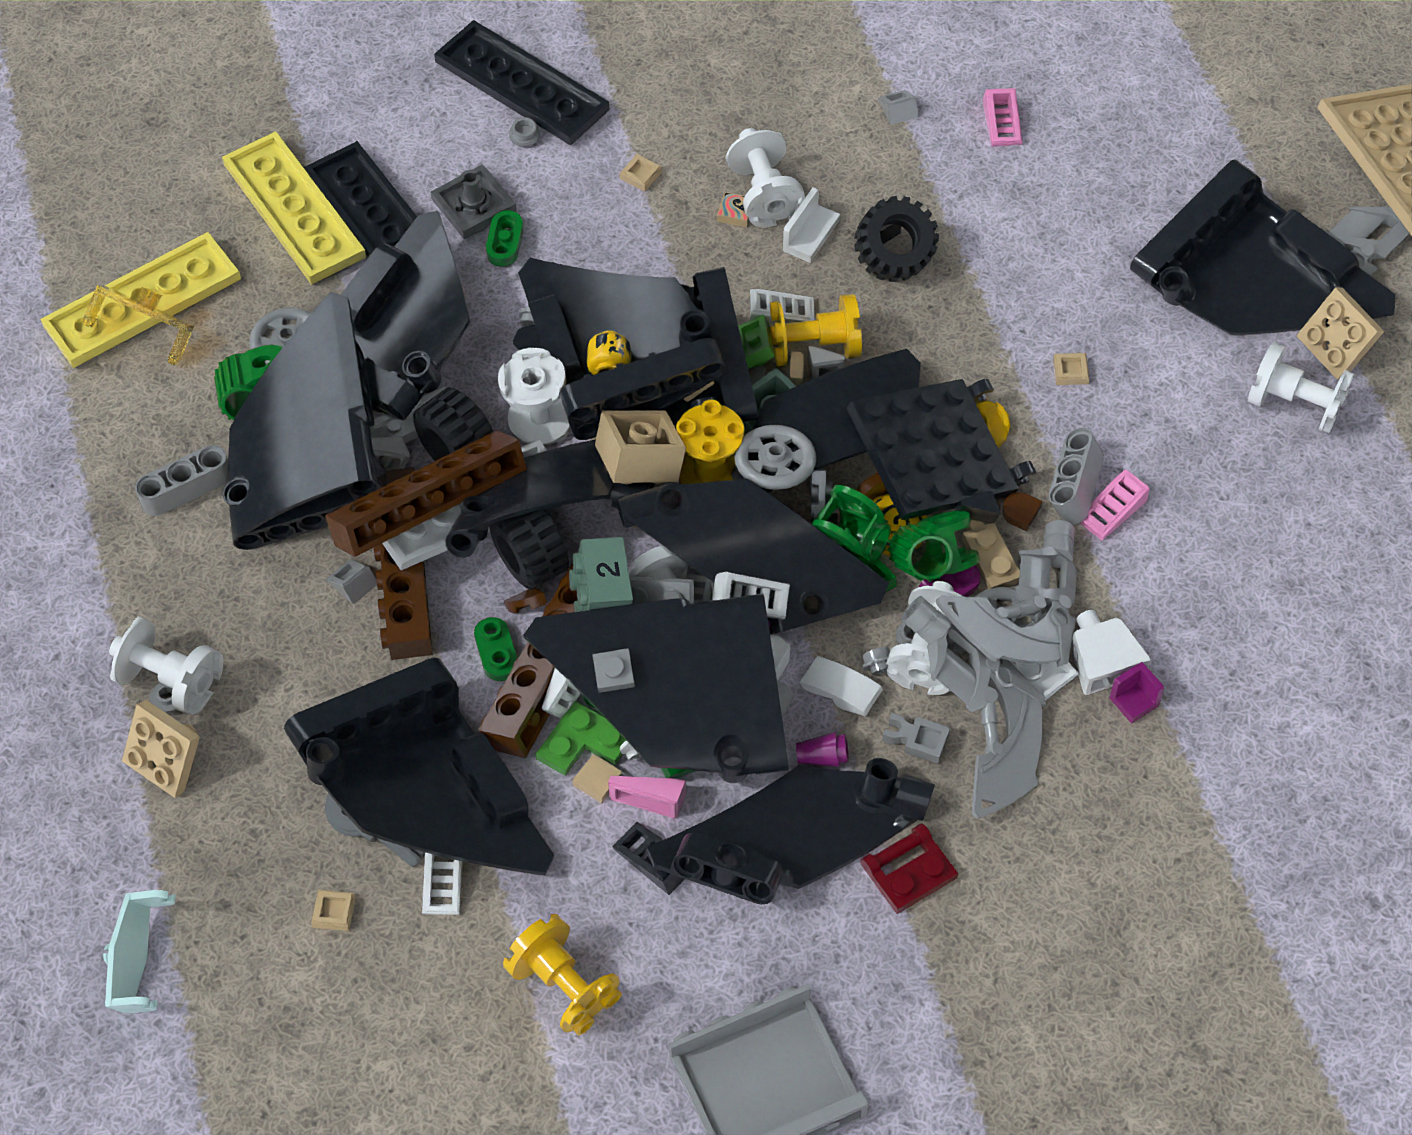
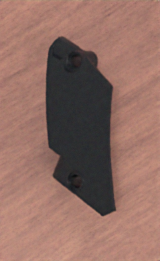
(821, 405)
(551, 480)
(752, 534)
(795, 830)

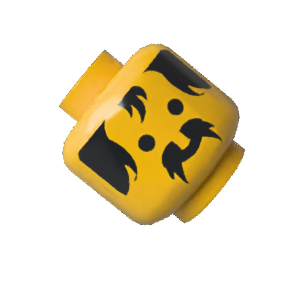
(606, 351)

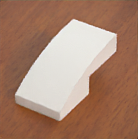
(845, 686)

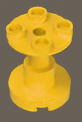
(828, 328)
(711, 439)
(542, 952)

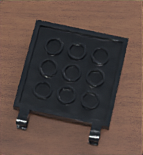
(934, 446)

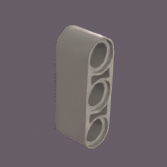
(195, 471)
(1076, 476)

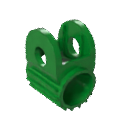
(239, 375)
(861, 524)
(934, 531)

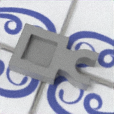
(922, 738)

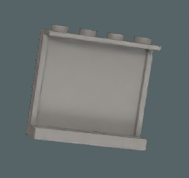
(767, 1071)

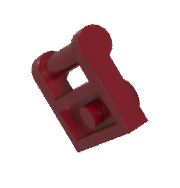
(914, 879)

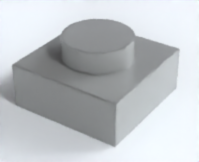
(613, 670)

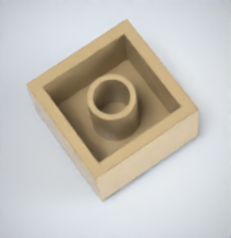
(640, 446)

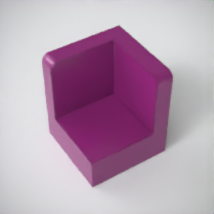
(1136, 692)

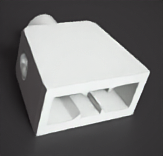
(1103, 651)

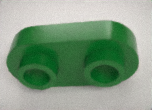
(504, 240)
(494, 647)

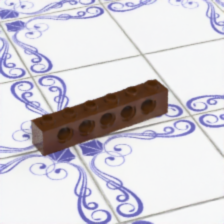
(425, 493)
(412, 637)
(517, 710)

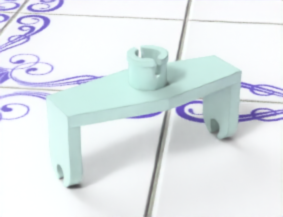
(129, 951)

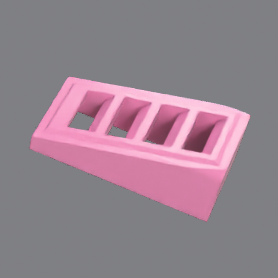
(1001, 97)
(1126, 488)
(651, 794)

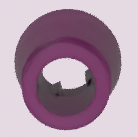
(823, 750)

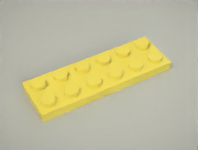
(294, 207)
(179, 276)

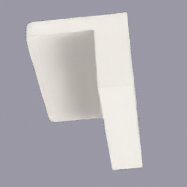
(809, 228)

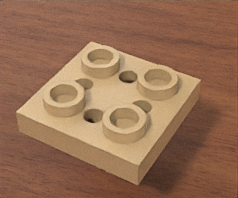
(1349, 333)
(164, 741)

